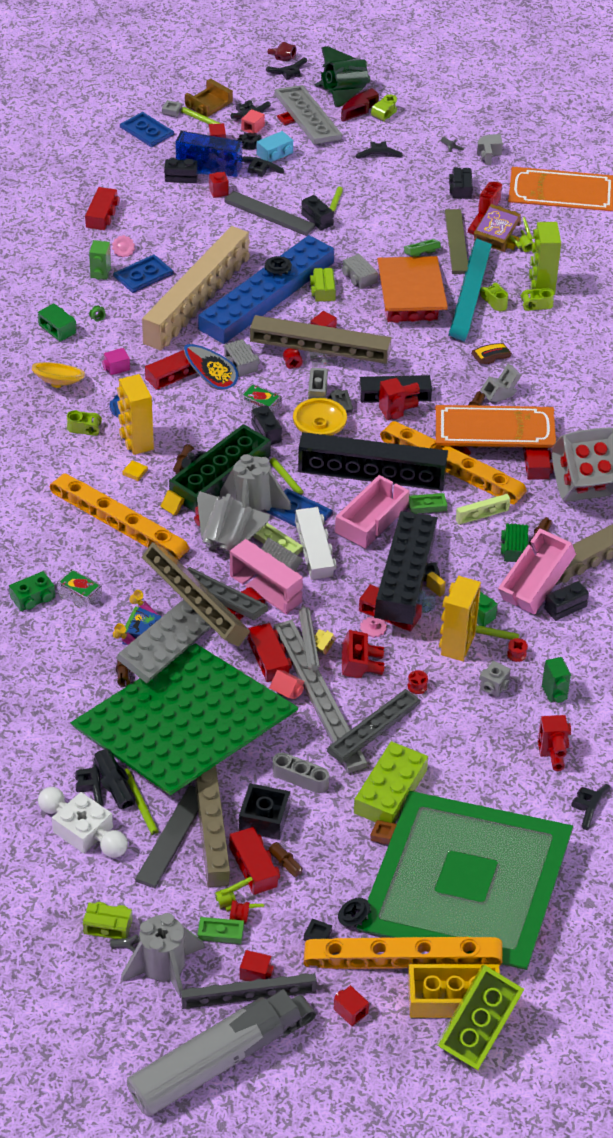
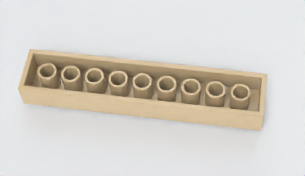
(195, 288)

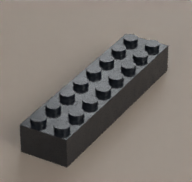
(368, 459)
(406, 568)

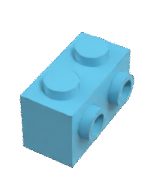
(275, 147)

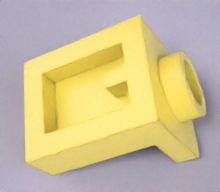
(324, 641)

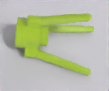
(525, 241)
(226, 895)

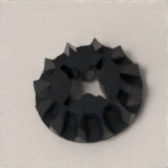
(249, 140)
(278, 265)
(350, 908)

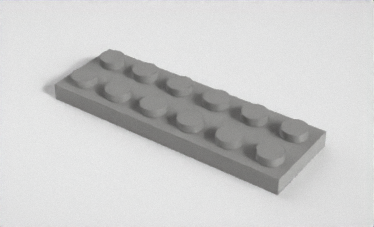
(308, 114)
(163, 641)

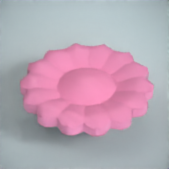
(123, 246)
(373, 626)

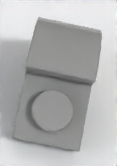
(488, 146)
(503, 387)

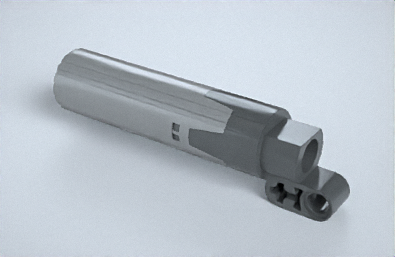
(217, 1050)

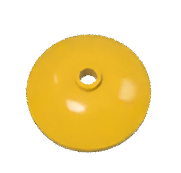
(57, 373)
(320, 416)

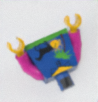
(139, 620)

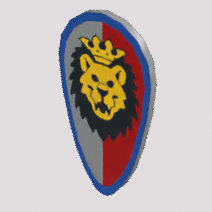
(211, 366)

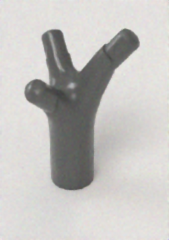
(451, 144)
(125, 943)

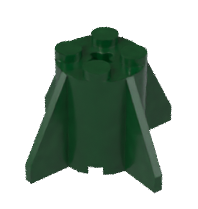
(342, 75)

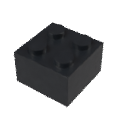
(265, 810)

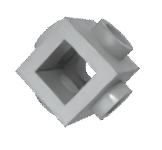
(495, 678)

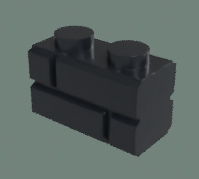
(181, 171)
(461, 183)
(317, 212)
(266, 424)
(566, 600)

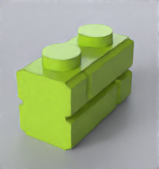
(323, 284)
(107, 920)

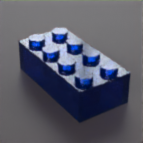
(211, 152)

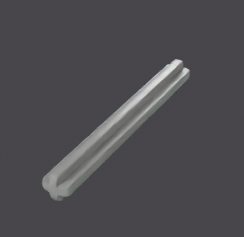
(309, 638)

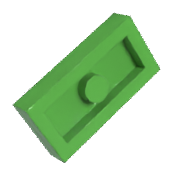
(426, 246)
(427, 503)
(220, 930)

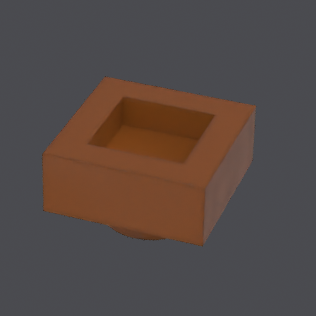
(382, 832)

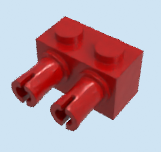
(392, 398)
(355, 655)
(554, 739)

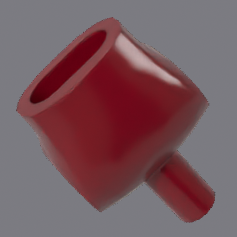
(284, 51)

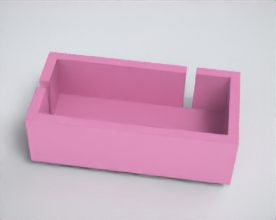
(371, 511)
(536, 575)
(274, 581)

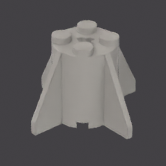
(255, 485)
(226, 522)
(162, 950)

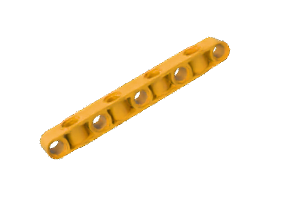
(458, 463)
(117, 515)
(400, 952)

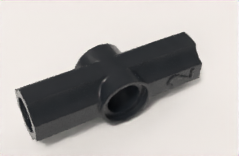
(114, 778)

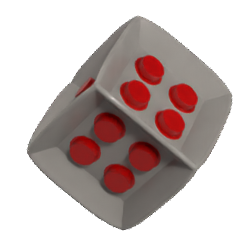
(584, 464)

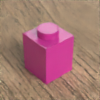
(116, 361)

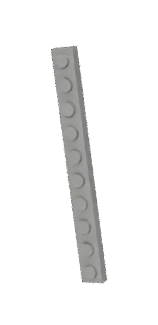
(317, 691)

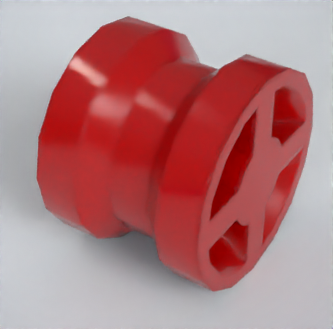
(292, 358)
(517, 650)
(419, 677)
(239, 911)

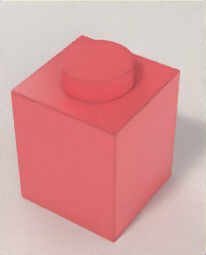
(253, 121)
(287, 684)

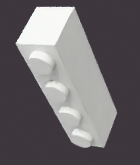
(314, 543)

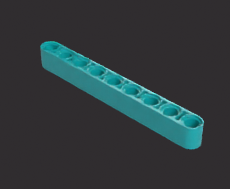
(470, 290)

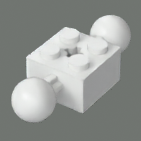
(82, 822)

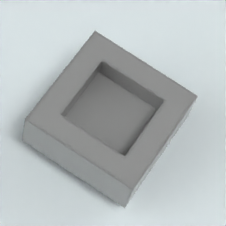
(171, 108)

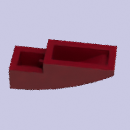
(359, 104)

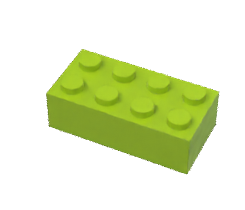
(545, 256)
(389, 783)
(480, 1017)

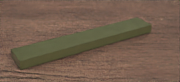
(456, 241)

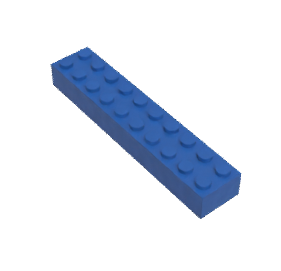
(264, 291)

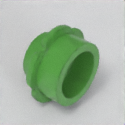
(101, 313)

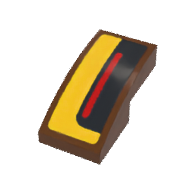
(488, 353)

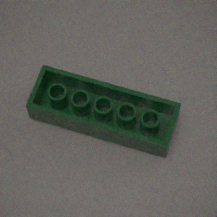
(213, 467)

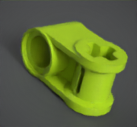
(385, 107)
(495, 296)
(538, 300)
(82, 422)

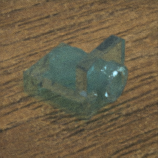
(427, 602)

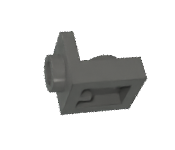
(342, 398)

